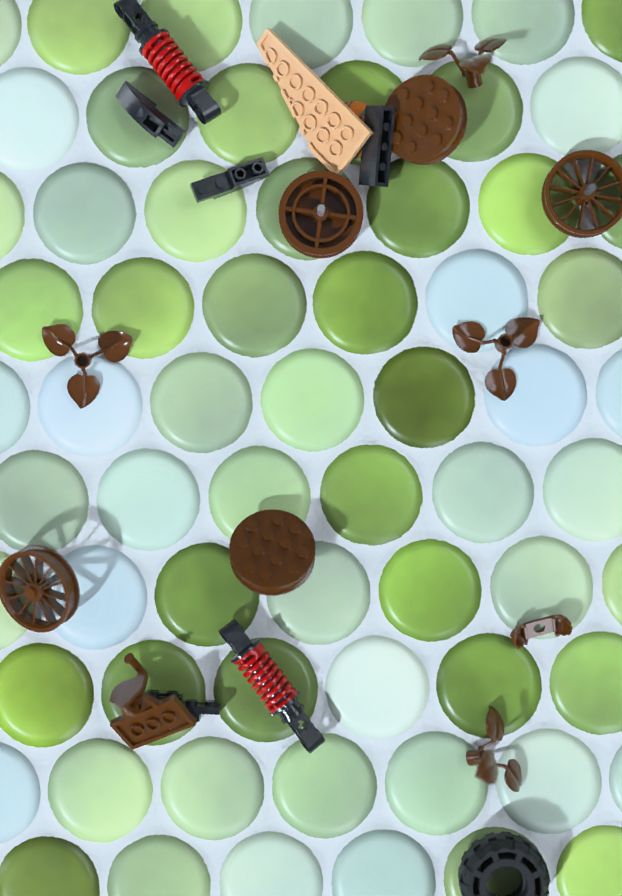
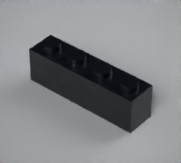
(378, 148)

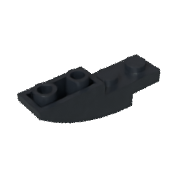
(147, 116)
(230, 181)
(196, 708)

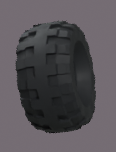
(500, 851)

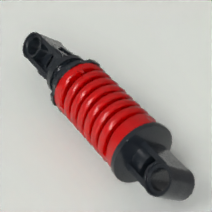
(169, 61)
(271, 683)

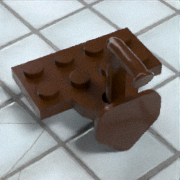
(143, 715)

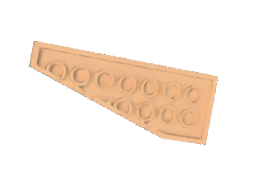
(324, 119)

